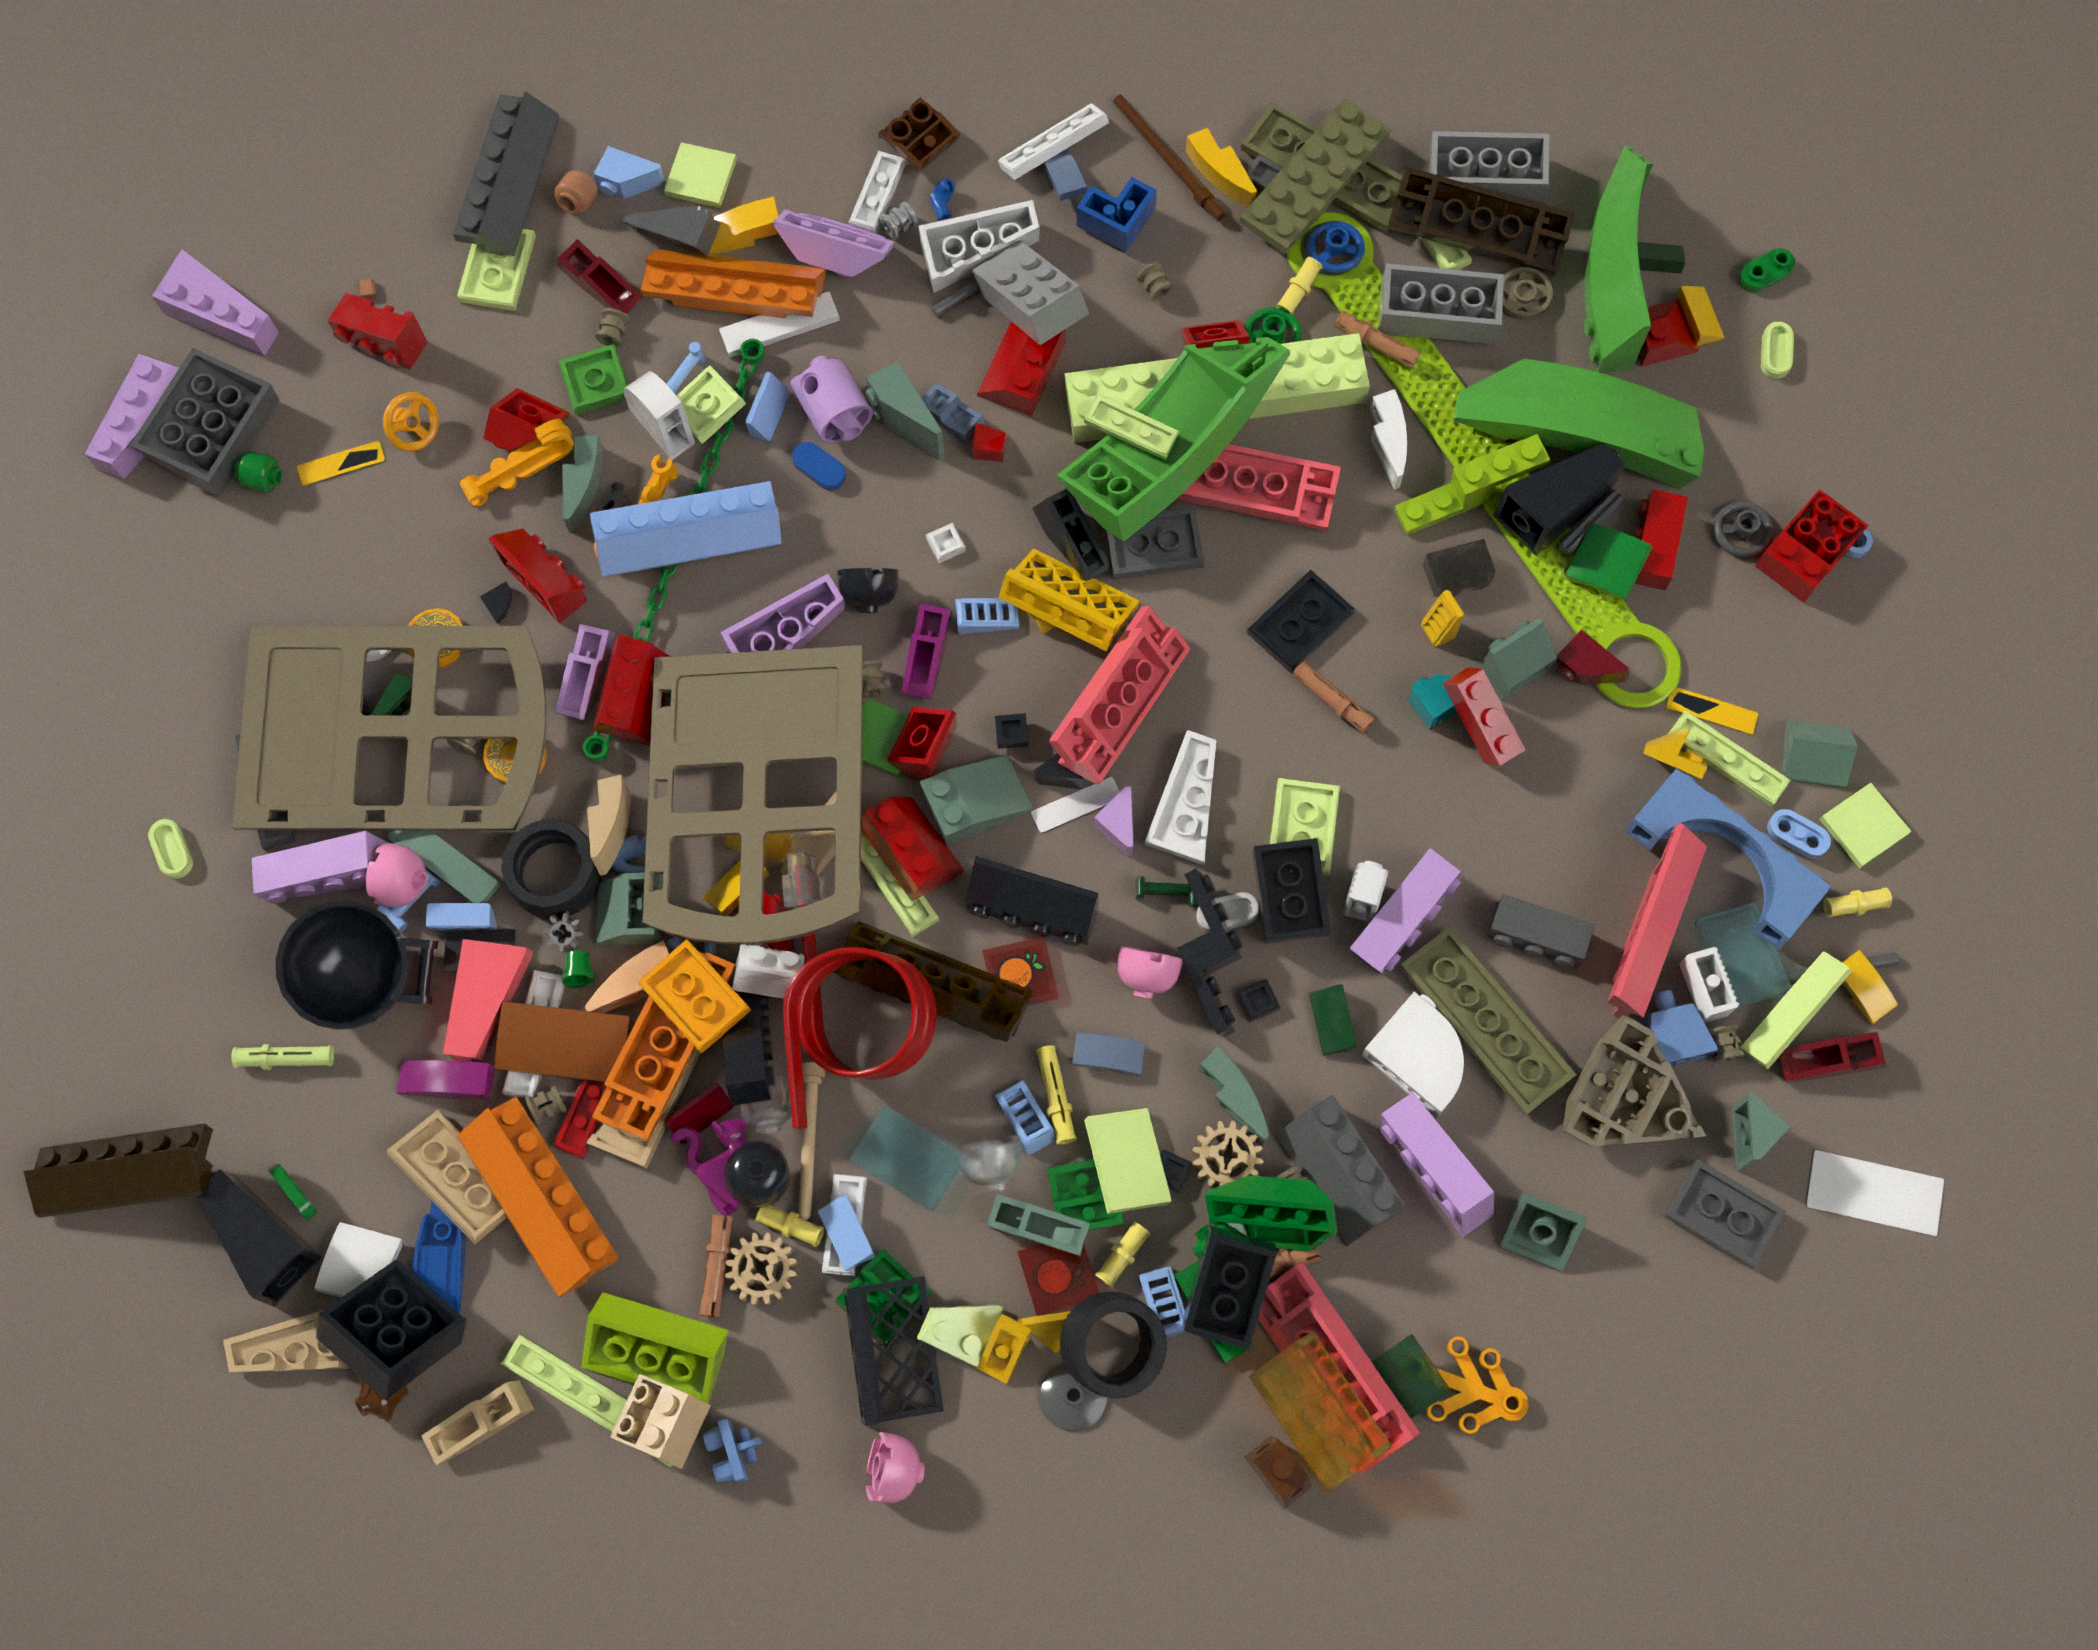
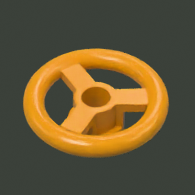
(396, 420)

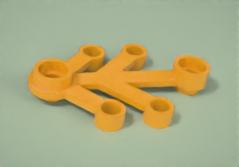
(1473, 1389)

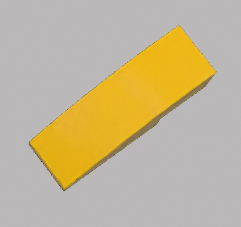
(1220, 167)
(745, 224)

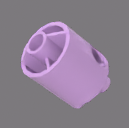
(832, 400)

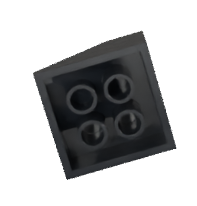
(390, 1329)

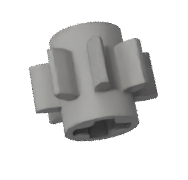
(556, 936)

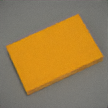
(694, 996)

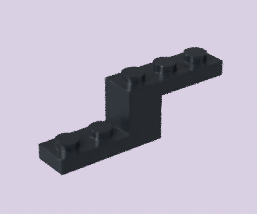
(1210, 952)

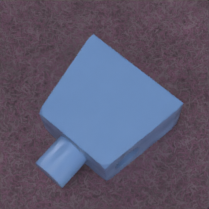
(1679, 1030)

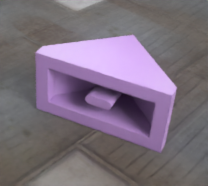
(1116, 821)

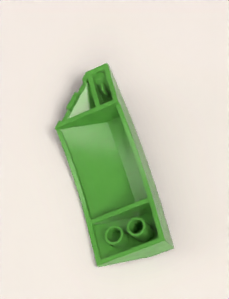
(1613, 284)
(1202, 396)
(1586, 408)

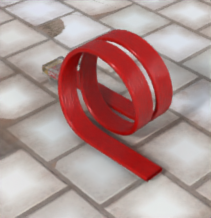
(803, 998)

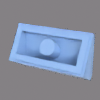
(767, 408)
(460, 917)
(846, 1233)

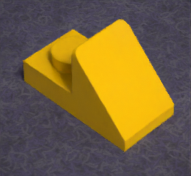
(1668, 750)
(1004, 1348)

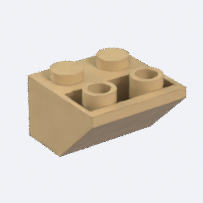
(660, 1421)

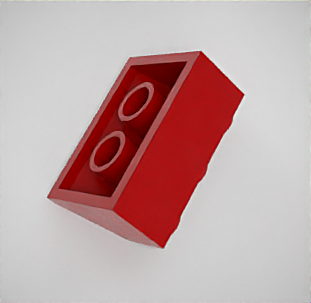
(1020, 370)
(539, 572)
(628, 691)
(909, 846)

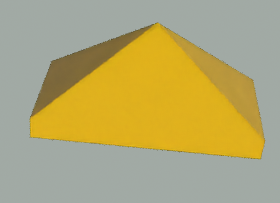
(1046, 1328)

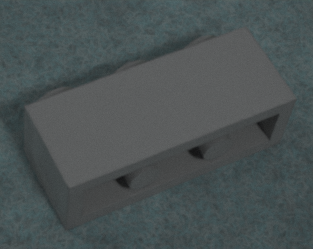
(1540, 931)

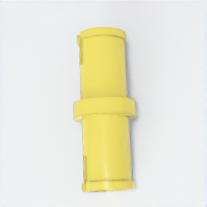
(1300, 285)
(1857, 902)
(790, 1225)
(1123, 1254)

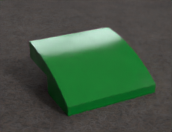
(1608, 561)
(1079, 1194)
(880, 1270)

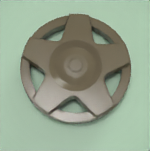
(1525, 293)

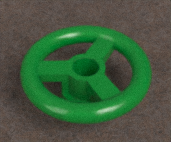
(1273, 320)

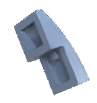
(1065, 175)
(952, 413)
(1108, 1053)

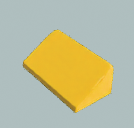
(1699, 314)
(726, 892)

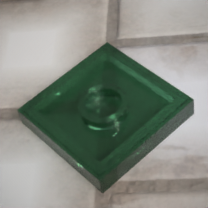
(1411, 1376)

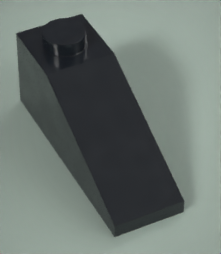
(1072, 534)

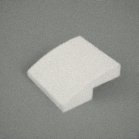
(354, 1258)

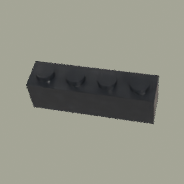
(748, 1053)

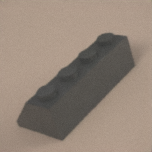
(1342, 1167)

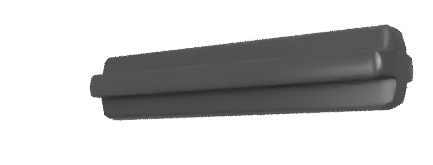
(1596, 515)

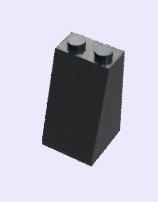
(1558, 496)
(258, 1242)

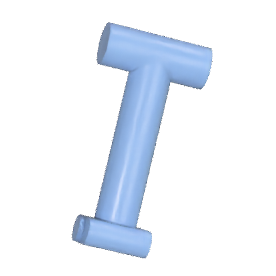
(695, 357)
(397, 912)

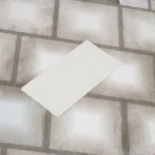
(1875, 1193)

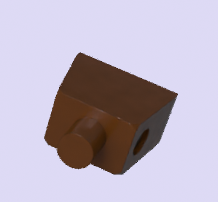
(1279, 1471)

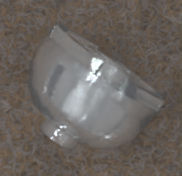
(992, 1162)

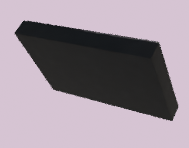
(1300, 621)

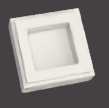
(945, 543)

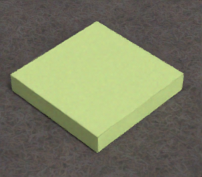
(700, 175)
(709, 403)
(1865, 825)

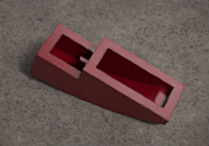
(597, 278)
(1832, 1057)

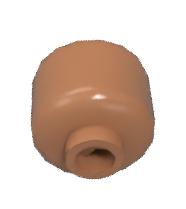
(575, 192)

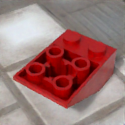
(1811, 545)

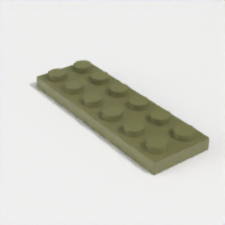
(1315, 175)
(1368, 194)
(1488, 1021)

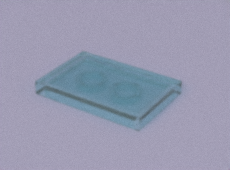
(1746, 955)
(907, 1158)

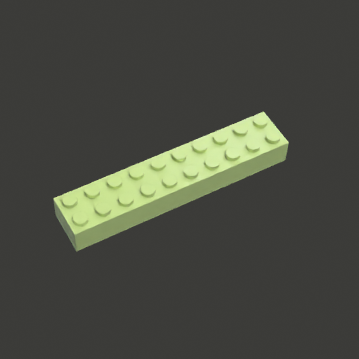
(1314, 377)

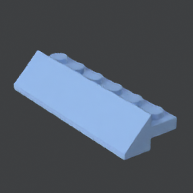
(686, 529)

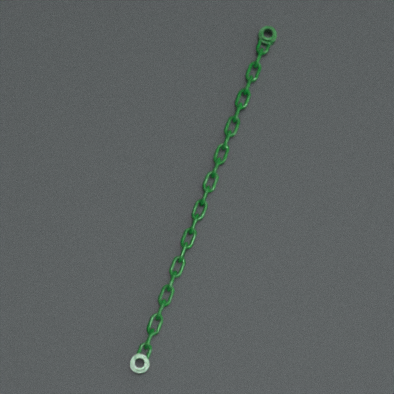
(747, 347)

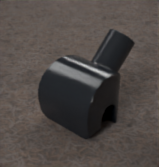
(618, 498)

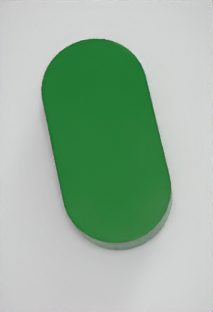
(292, 1191)

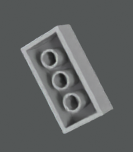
(1494, 160)
(1030, 292)
(1441, 303)

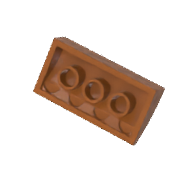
(559, 1041)

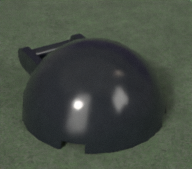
(348, 965)

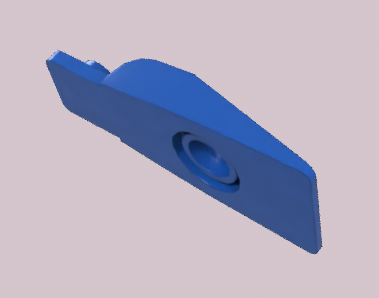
(441, 1256)

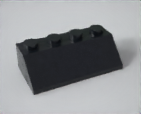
(1031, 901)

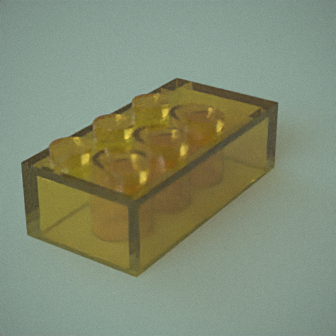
(1320, 1411)

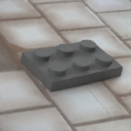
(1160, 546)
(1725, 1213)

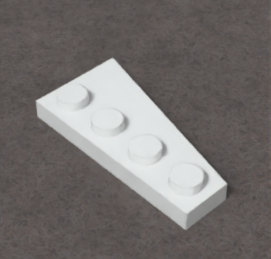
(1184, 809)

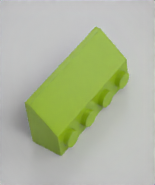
(639, 1339)

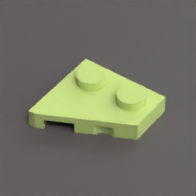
(960, 1330)

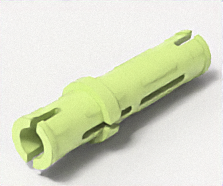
(282, 1056)

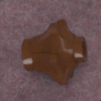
(372, 1403)

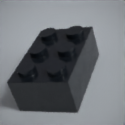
(1291, 891)
(1229, 1287)

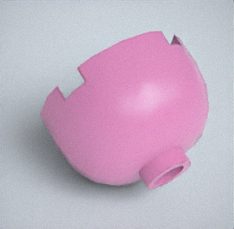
(395, 876)
(1147, 971)
(893, 1468)

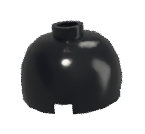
(868, 587)
(757, 1174)

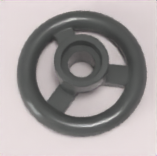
(1750, 517)

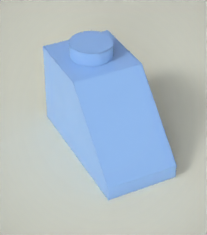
(626, 174)

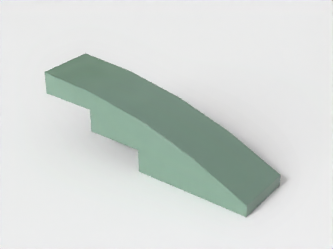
(448, 864)

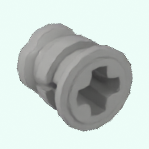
(898, 220)

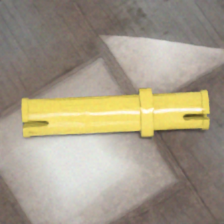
(1058, 1108)

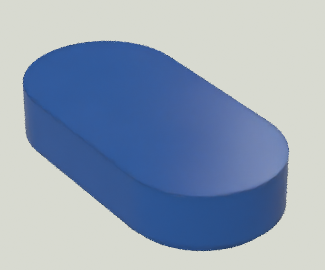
(819, 466)

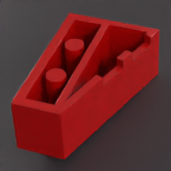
(378, 330)

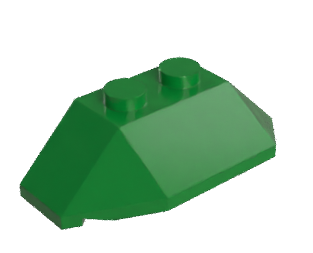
(1274, 1210)

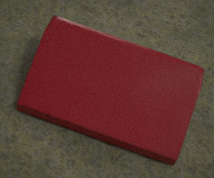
(701, 1110)

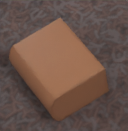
(367, 288)

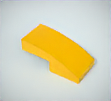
(1868, 988)

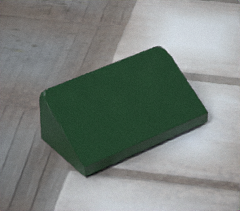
(1661, 257)
(1332, 1020)

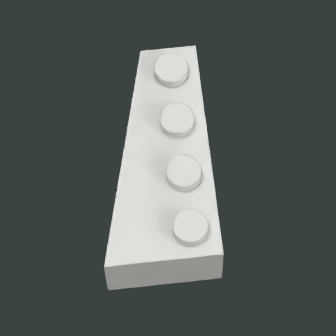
(965, 242)

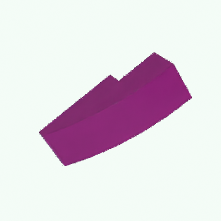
(926, 651)
(446, 1079)

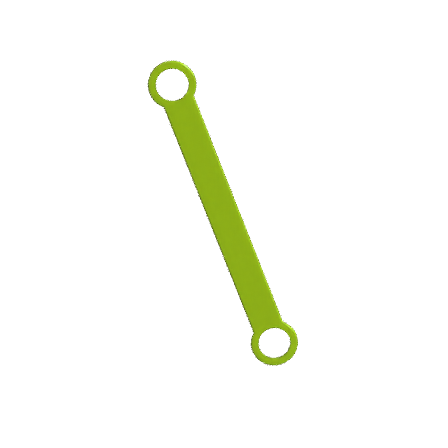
(1432, 395)

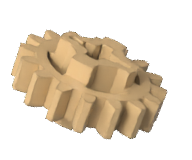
(1212, 1153)
(775, 1261)

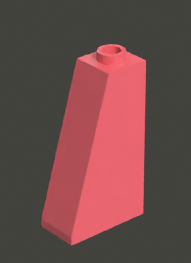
(484, 980)

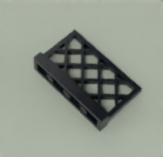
(864, 1355)

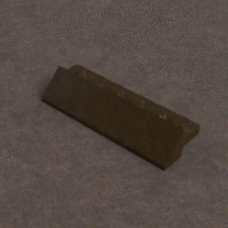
(1480, 220)
(959, 989)
(120, 1171)

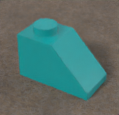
(1431, 700)

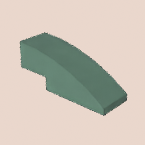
(581, 479)
(1235, 1093)
(1038, 1224)

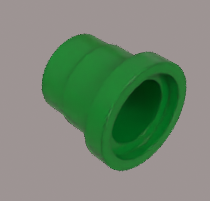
(578, 970)

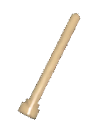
(812, 1078)

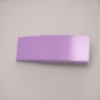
(584, 671)

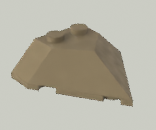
(1628, 1092)

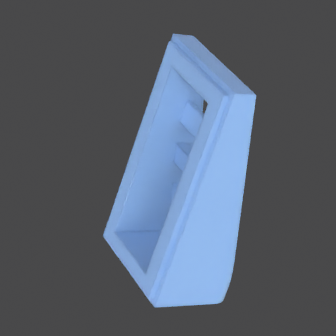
(978, 626)
(1038, 1133)
(1173, 1328)

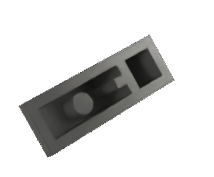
(679, 226)

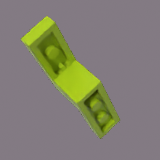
(1472, 484)

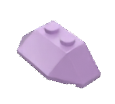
(831, 243)

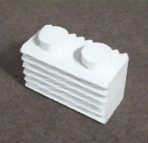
(1365, 891)
(765, 970)
(1708, 984)

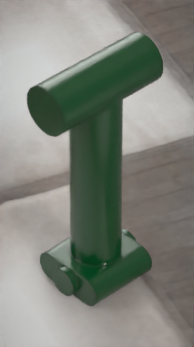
(1170, 889)

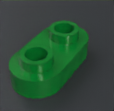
(1769, 269)

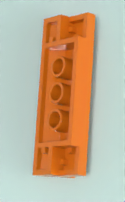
(732, 284)
(648, 1068)
(537, 1196)

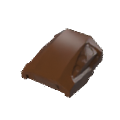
(920, 134)

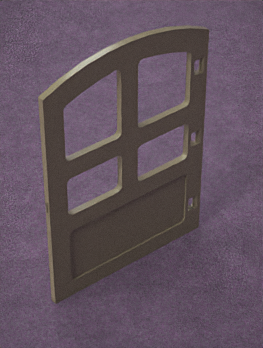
(755, 714)
(308, 724)

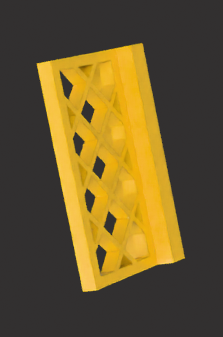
(1063, 609)

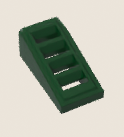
(395, 698)

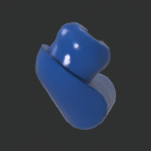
(940, 197)

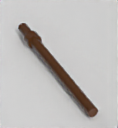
(1201, 194)

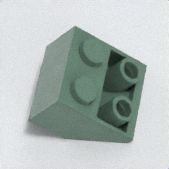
(1519, 658)
(622, 911)

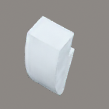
(1389, 435)

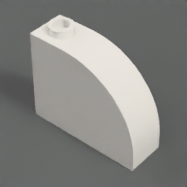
(660, 413)
(1419, 1053)

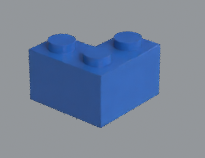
(1117, 219)

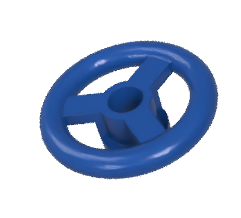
(1338, 233)

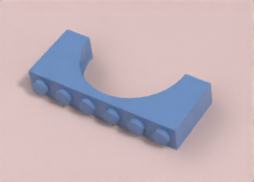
(1788, 886)

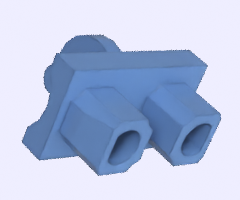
(734, 1466)

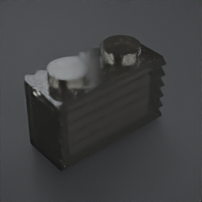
(1459, 568)

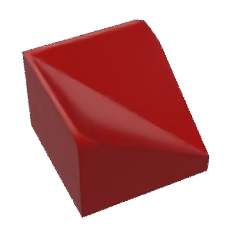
(988, 443)

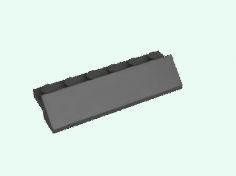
(506, 174)

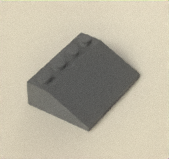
(206, 421)

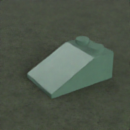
(903, 410)
(974, 798)

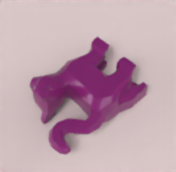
(711, 1173)

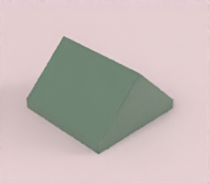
(1818, 753)
(1755, 1130)
(1542, 1231)

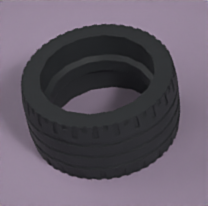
(528, 841)
(1144, 1366)

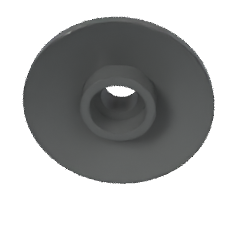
(1063, 1412)

